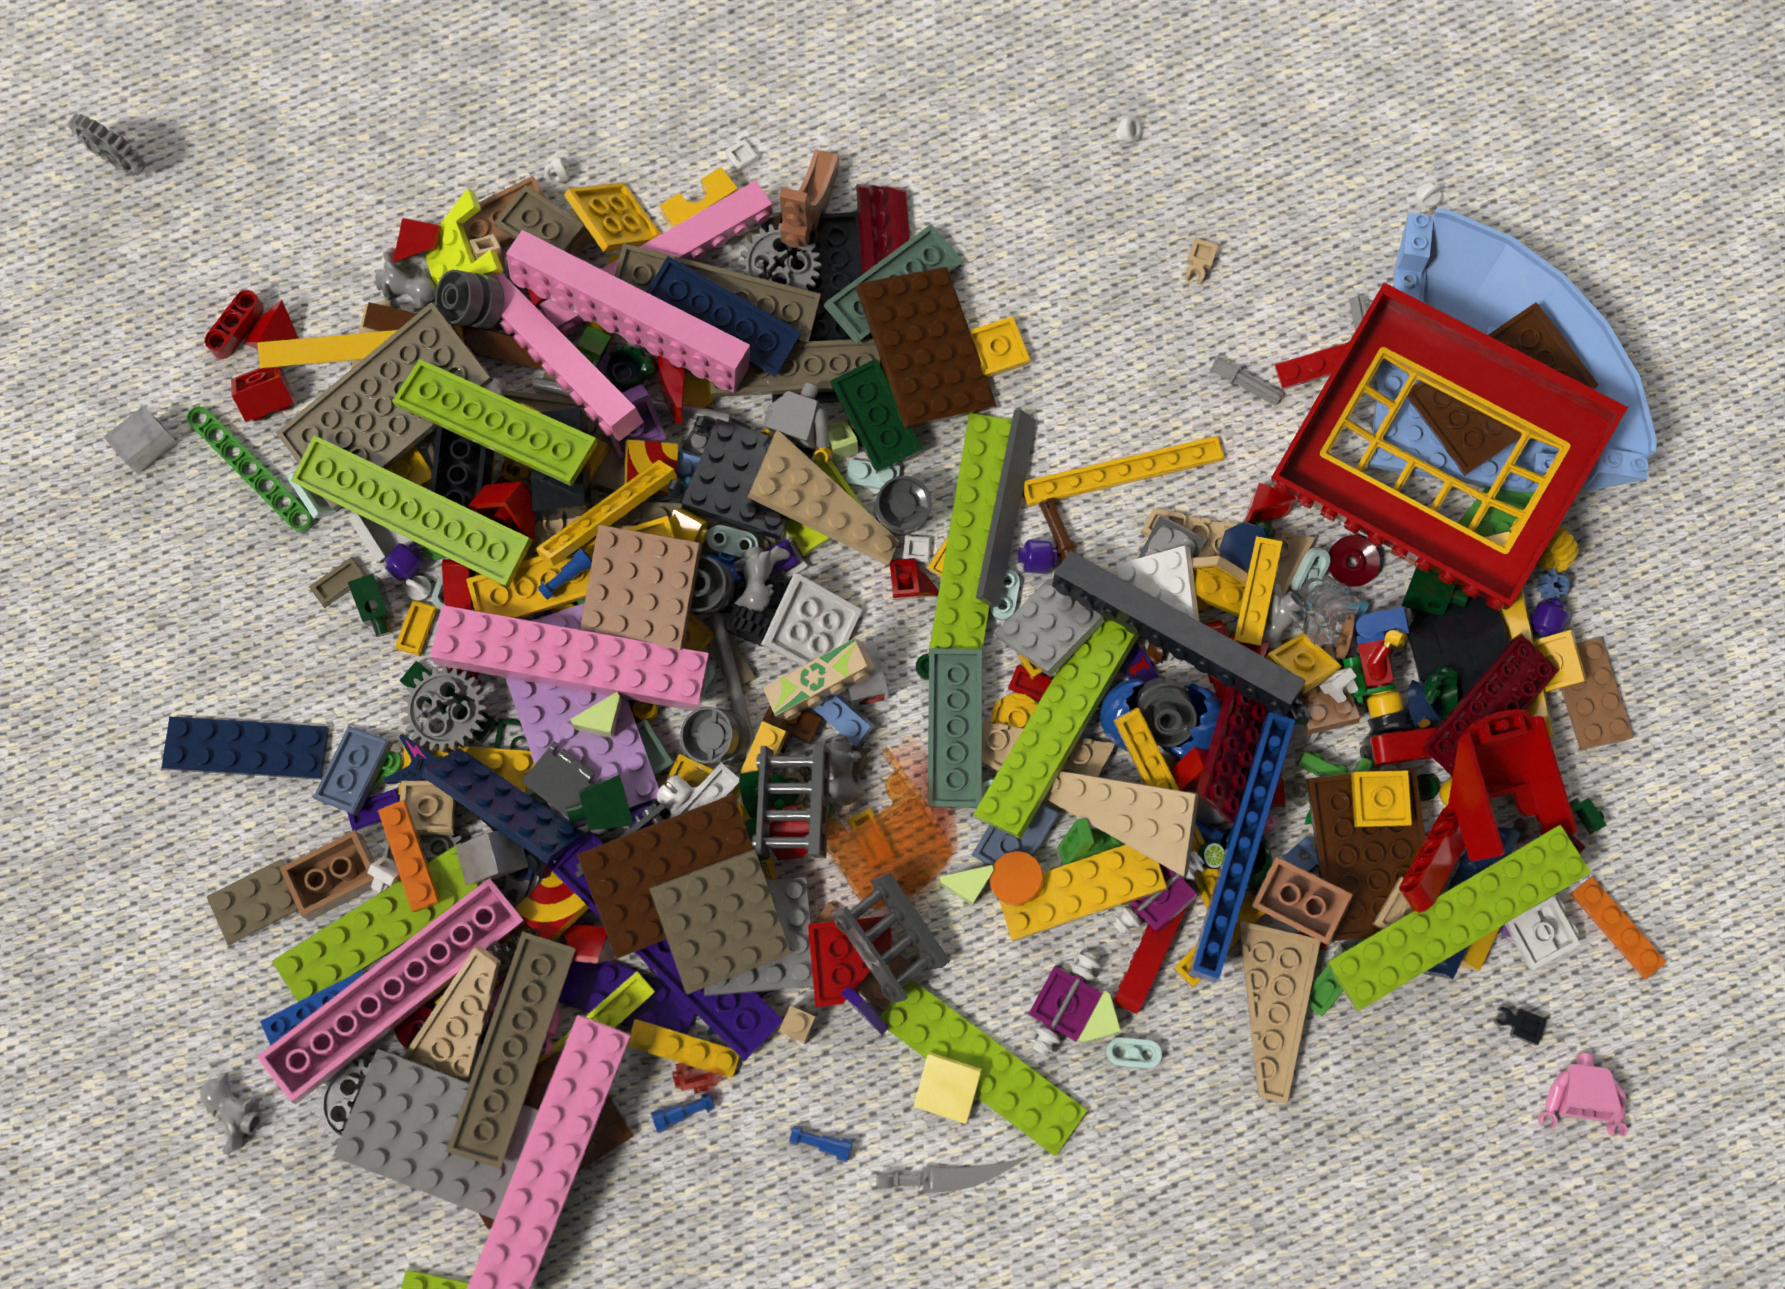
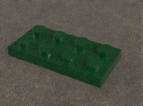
(875, 416)

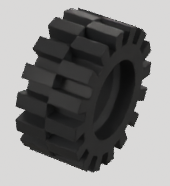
(748, 625)

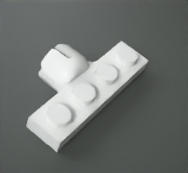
(714, 787)

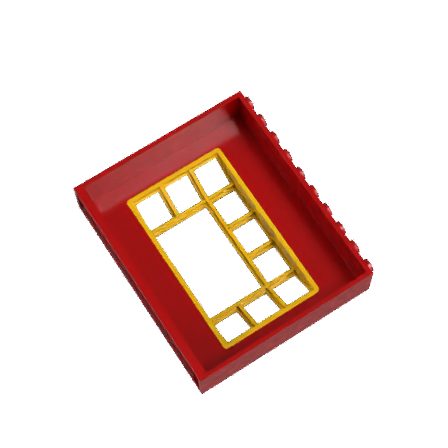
(1483, 376)

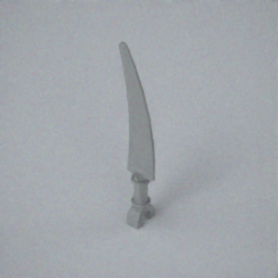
(945, 1179)

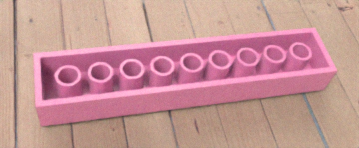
(628, 311)
(569, 658)
(388, 993)
(551, 1157)

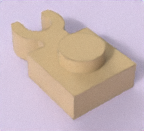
(1200, 258)

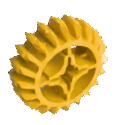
(1559, 552)

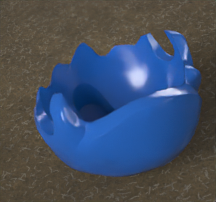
(1117, 703)
(1207, 709)

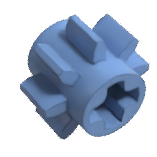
(1553, 584)

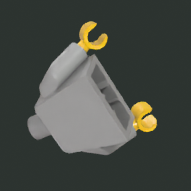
(800, 420)

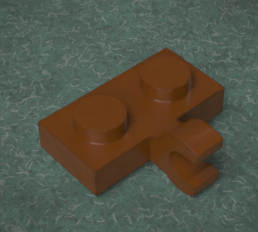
(802, 727)

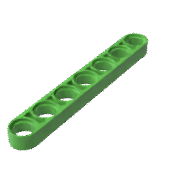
(241, 461)

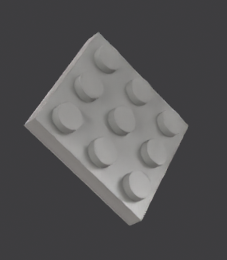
(1049, 628)

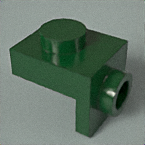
(1589, 814)

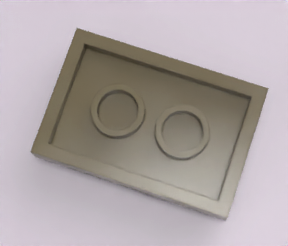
(540, 218)
(252, 903)

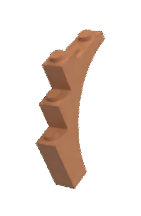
(803, 207)

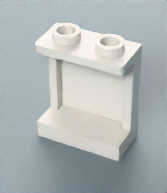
(377, 538)

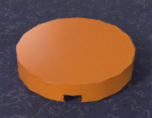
(1017, 878)

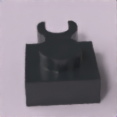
(1524, 1025)

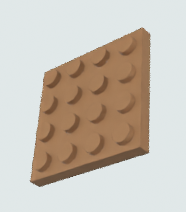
(641, 586)

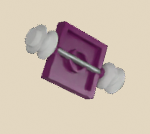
(1162, 906)
(1065, 1003)

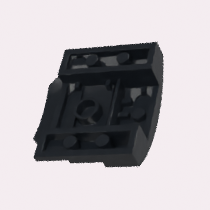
(1459, 639)

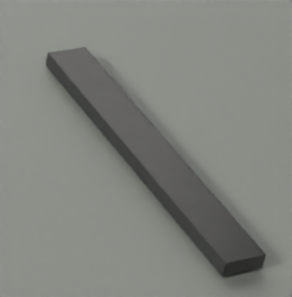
(1006, 509)

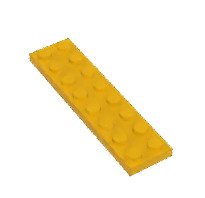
(523, 594)

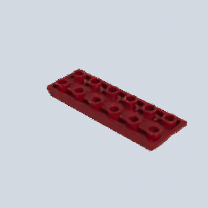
(881, 222)
(1507, 684)
(1231, 753)

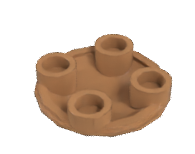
(1347, 637)

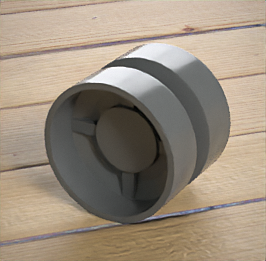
(470, 299)
(902, 505)
(713, 586)
(1166, 710)
(715, 736)

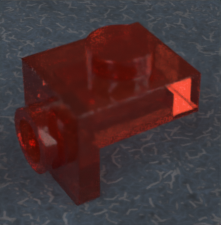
(698, 1083)

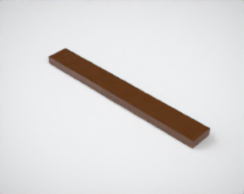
(479, 341)

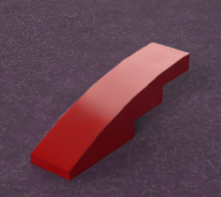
(672, 386)

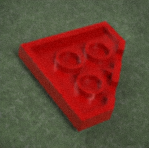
(837, 962)

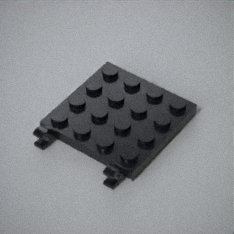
(726, 476)

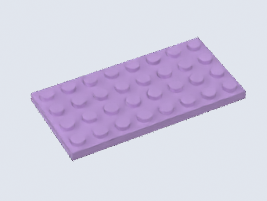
(546, 718)

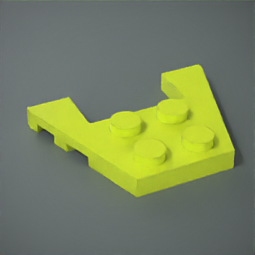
(453, 245)

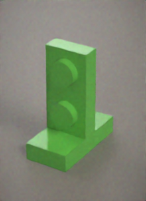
(1315, 764)
(1085, 842)
(1325, 988)

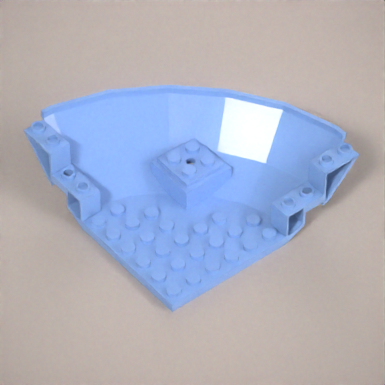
(1485, 282)

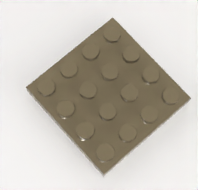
(720, 921)

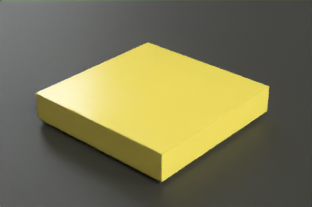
(947, 1088)

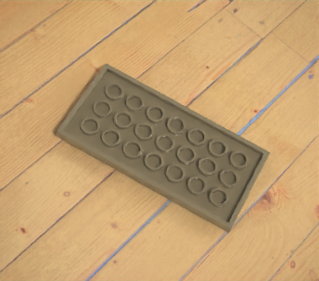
(359, 406)

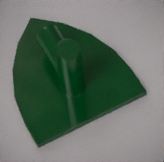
(749, 792)

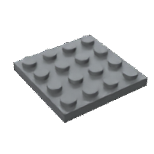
(789, 972)

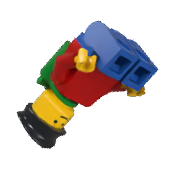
(1376, 670)

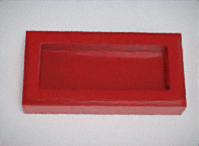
(1023, 684)

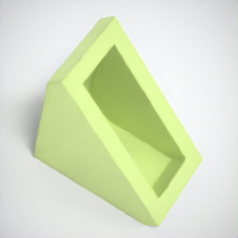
(842, 440)
(600, 718)
(968, 883)
(1102, 1021)

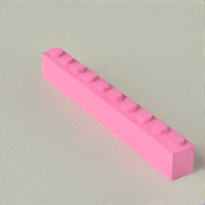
(688, 240)
(567, 364)

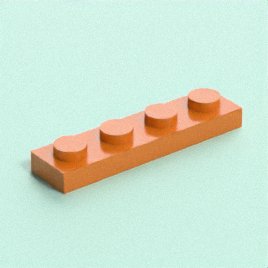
(409, 856)
(1618, 928)

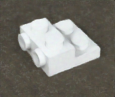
(1543, 933)

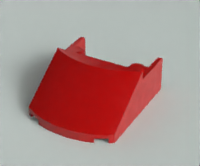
(1503, 757)

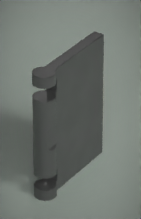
(559, 778)

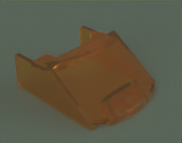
(896, 840)

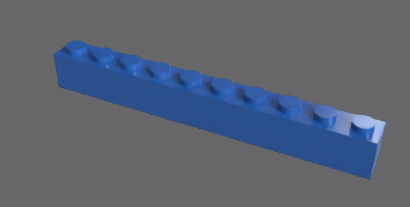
(1241, 848)

